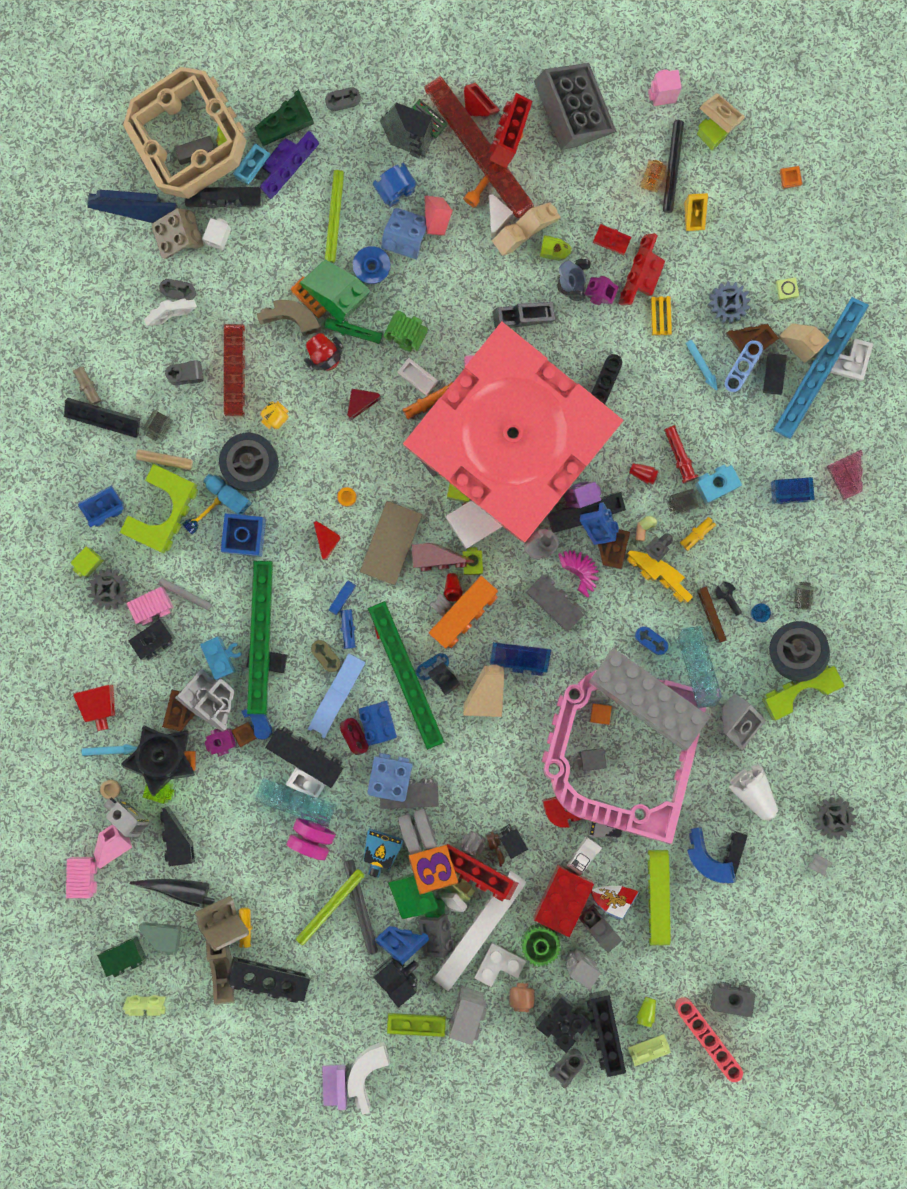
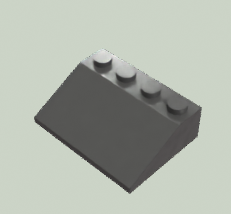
(574, 105)

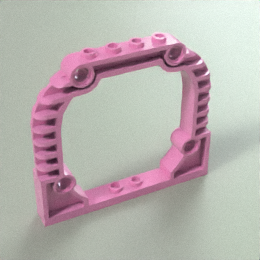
(657, 822)

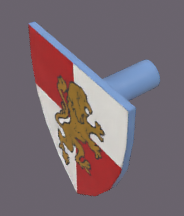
(614, 899)

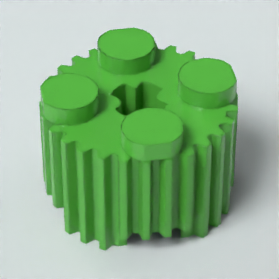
(405, 331)
(544, 954)

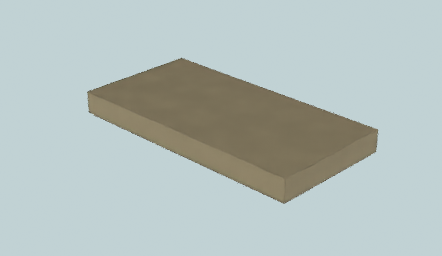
(391, 543)

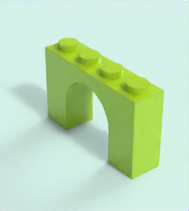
(159, 536)

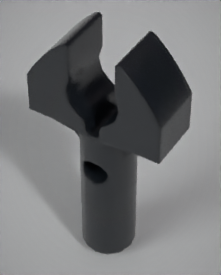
(728, 597)

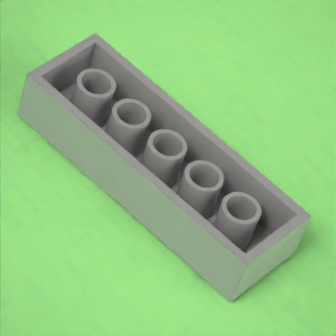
(649, 699)

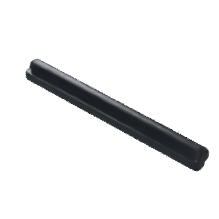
(673, 166)

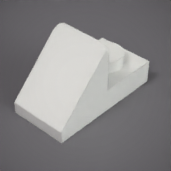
(305, 783)

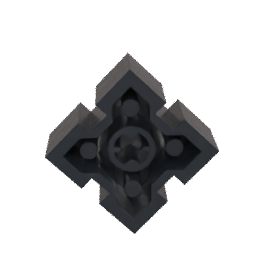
(397, 980)
(562, 1022)

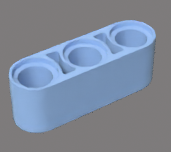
(737, 373)

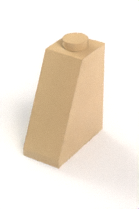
(803, 340)
(486, 694)

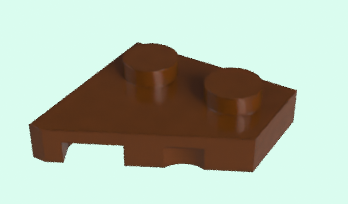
(761, 333)
(176, 714)

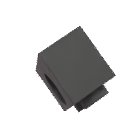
(742, 1006)

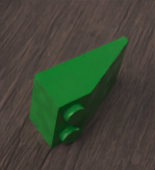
(335, 289)

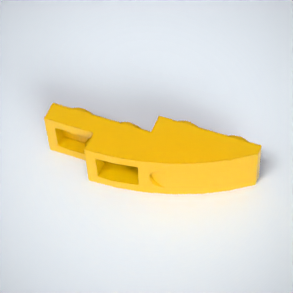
(652, 570)

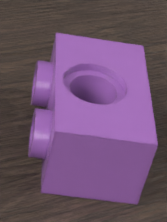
(582, 494)

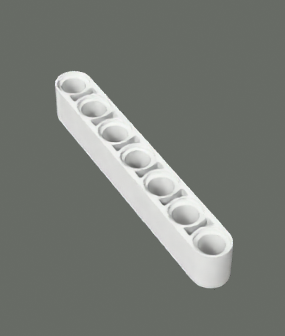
(475, 937)

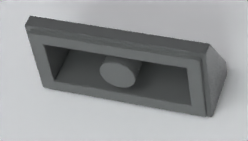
(186, 150)

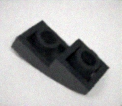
(774, 373)

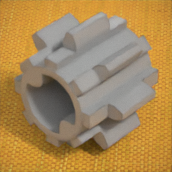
(473, 843)

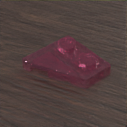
(847, 475)

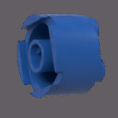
(394, 184)

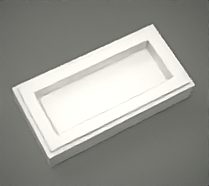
(417, 376)

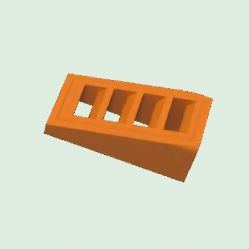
(300, 296)

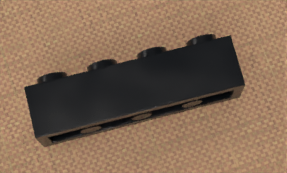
(735, 849)

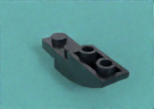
(570, 516)

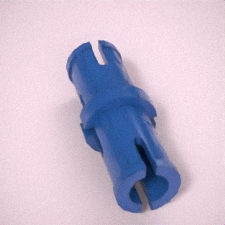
(347, 628)

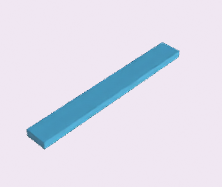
(821, 368)

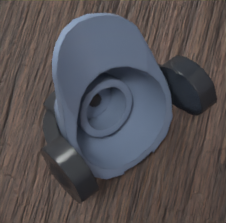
(572, 279)

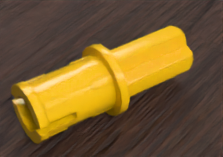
(245, 916)

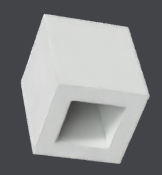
(216, 233)

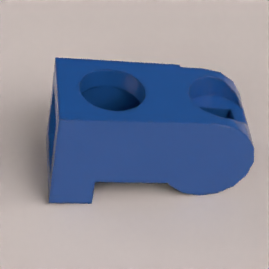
(261, 724)

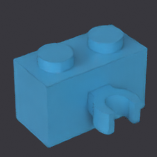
(219, 657)

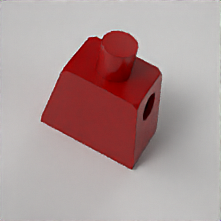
(96, 705)

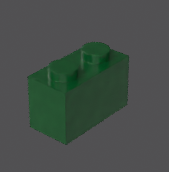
(121, 957)

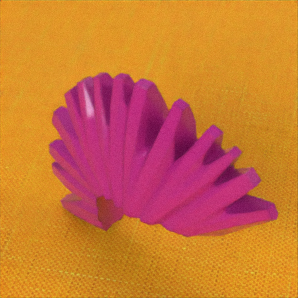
(581, 569)

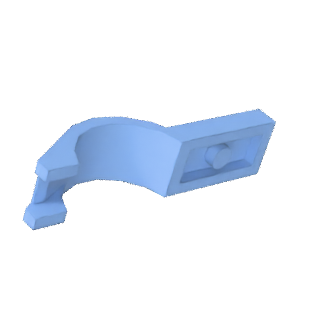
(336, 695)

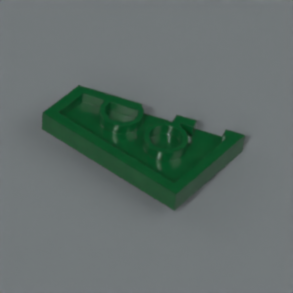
(288, 119)

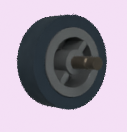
(248, 462)
(799, 651)

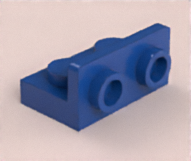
(600, 525)

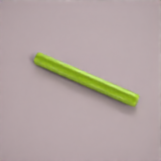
(334, 216)
(330, 907)

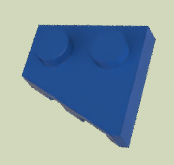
(401, 943)

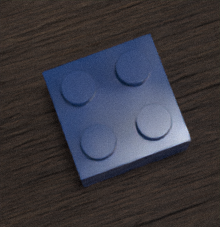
(243, 535)

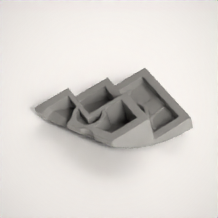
(208, 699)

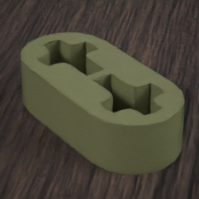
(322, 659)

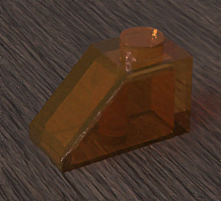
(653, 175)

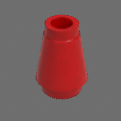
(644, 473)
(452, 588)

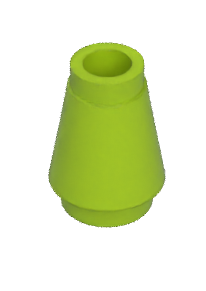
(646, 1014)

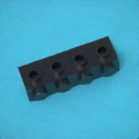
(303, 756)
(607, 1033)

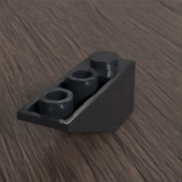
(178, 843)

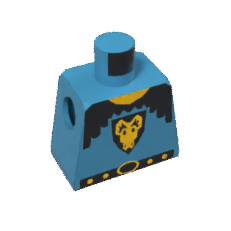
(380, 851)

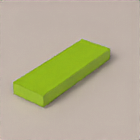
(416, 1024)

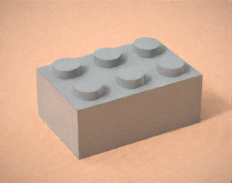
(466, 1016)

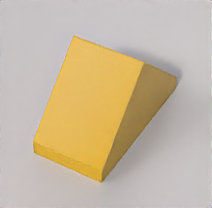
(695, 211)

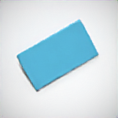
(251, 164)

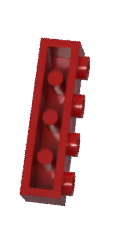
(511, 130)
(482, 874)

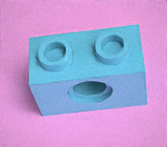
(728, 478)

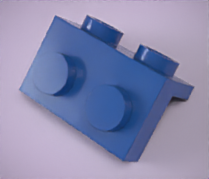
(101, 506)
(377, 723)

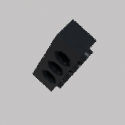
(261, 971)

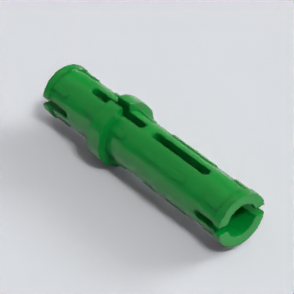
(332, 324)

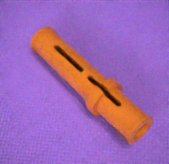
(425, 403)

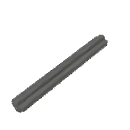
(361, 911)

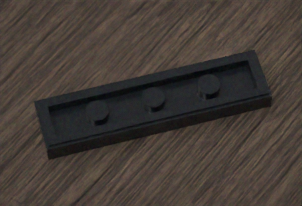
(102, 417)

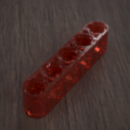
(233, 369)

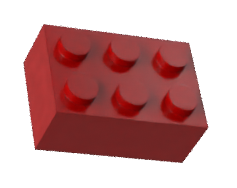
(563, 900)

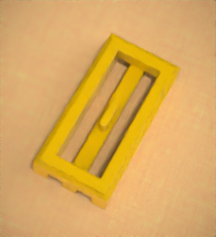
(661, 299)

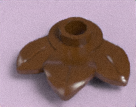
(494, 842)

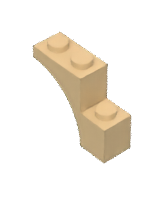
(529, 224)

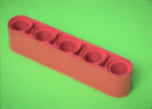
(715, 1045)

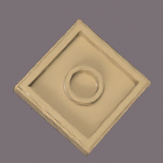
(722, 112)

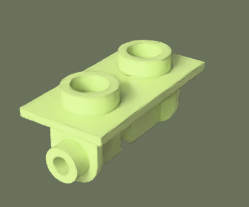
(463, 889)
(136, 1005)
(649, 1050)

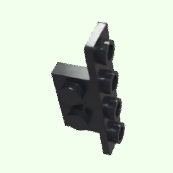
(226, 197)

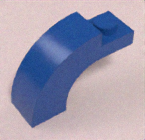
(705, 864)

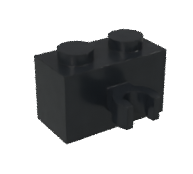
(152, 640)

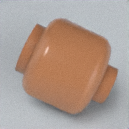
(521, 998)

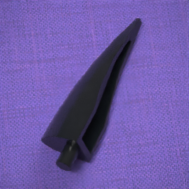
(186, 891)

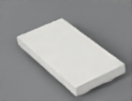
(471, 524)

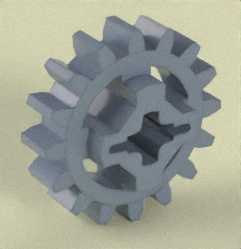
(735, 307)

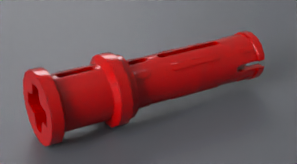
(683, 463)

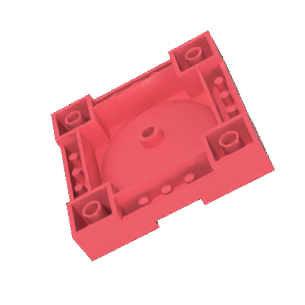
(516, 389)

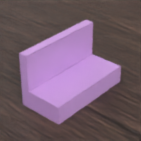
(335, 1086)

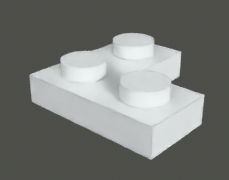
(168, 309)
(856, 363)
(496, 960)

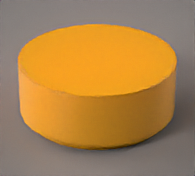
(346, 497)

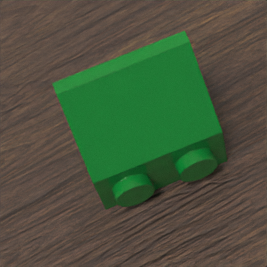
(408, 898)

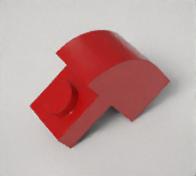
(557, 814)

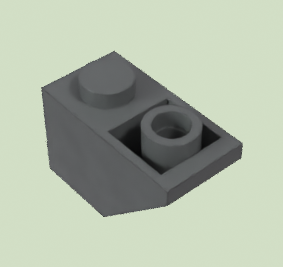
(600, 929)

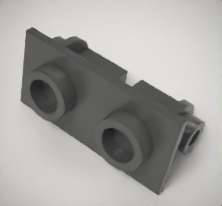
(659, 546)

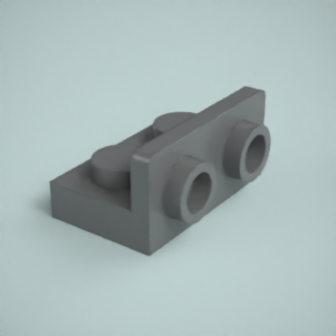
(439, 936)

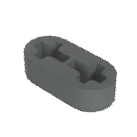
(344, 103)
(178, 285)

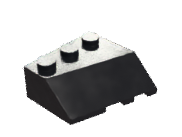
(408, 129)

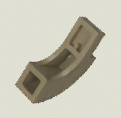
(292, 311)
(220, 964)

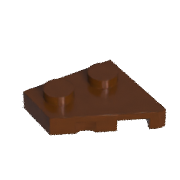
(614, 552)

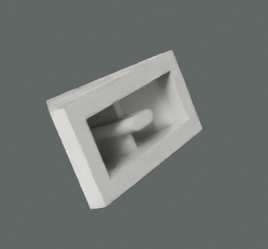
(499, 215)

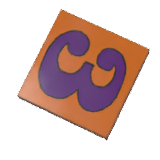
(433, 869)

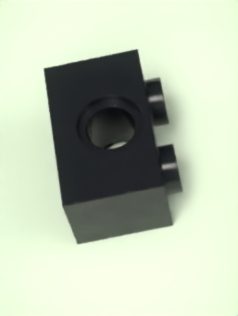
(512, 841)

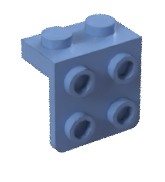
(404, 233)
(390, 777)

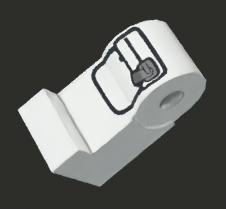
(584, 855)

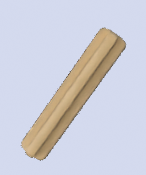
(164, 459)

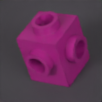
(601, 290)
(226, 738)

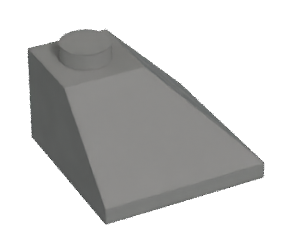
(740, 721)

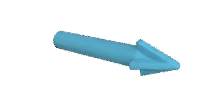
(710, 379)
(126, 749)

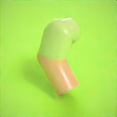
(644, 525)

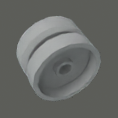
(418, 832)

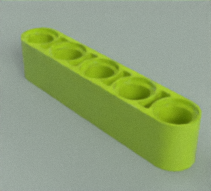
(659, 897)

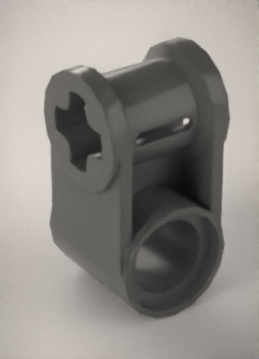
(188, 373)
(564, 1070)

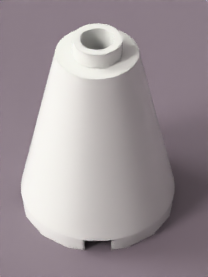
(755, 792)

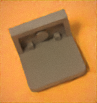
(177, 232)
(221, 924)

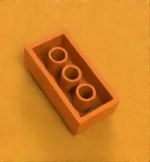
(463, 612)

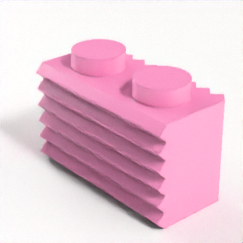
(150, 605)
(81, 877)

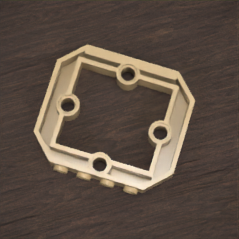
(154, 102)

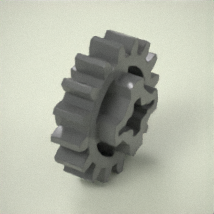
(102, 594)
(840, 813)

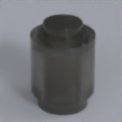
(803, 596)

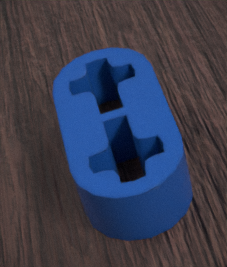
(342, 597)
(654, 637)

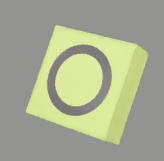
(787, 288)

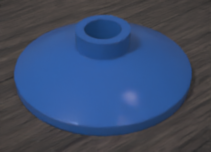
(368, 256)

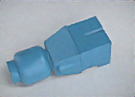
(227, 494)

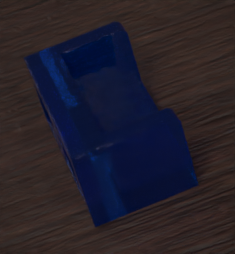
(792, 490)

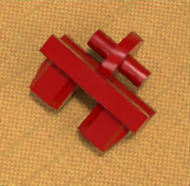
(612, 239)

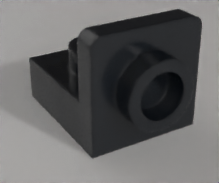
(444, 678)

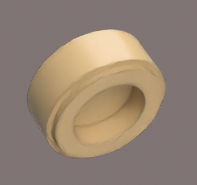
(110, 789)

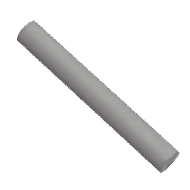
(185, 594)

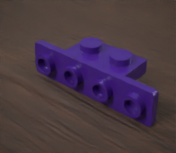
(285, 162)

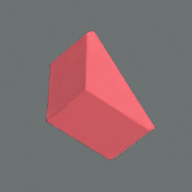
(436, 215)

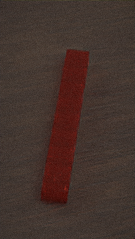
(478, 146)

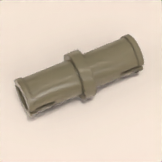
(86, 385)

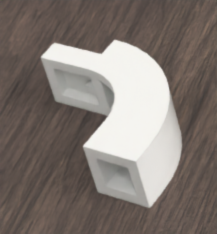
(367, 1061)

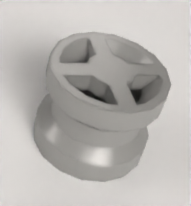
(441, 605)
(820, 864)

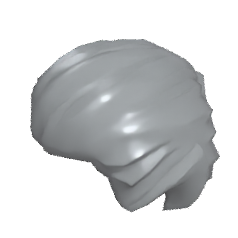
(541, 544)

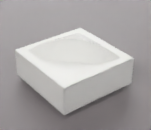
(454, 902)

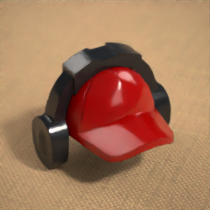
(323, 353)

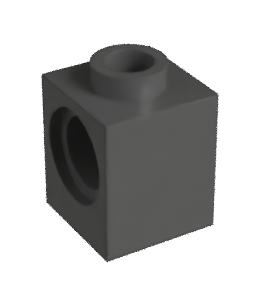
(592, 759)

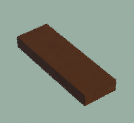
(711, 614)

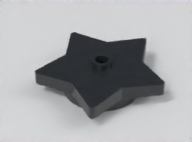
(152, 747)

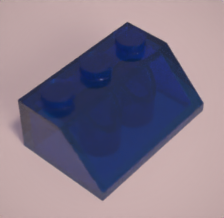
(520, 658)

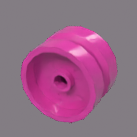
(311, 839)

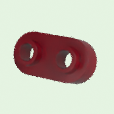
(354, 736)

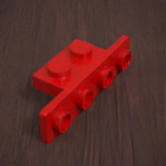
(644, 271)

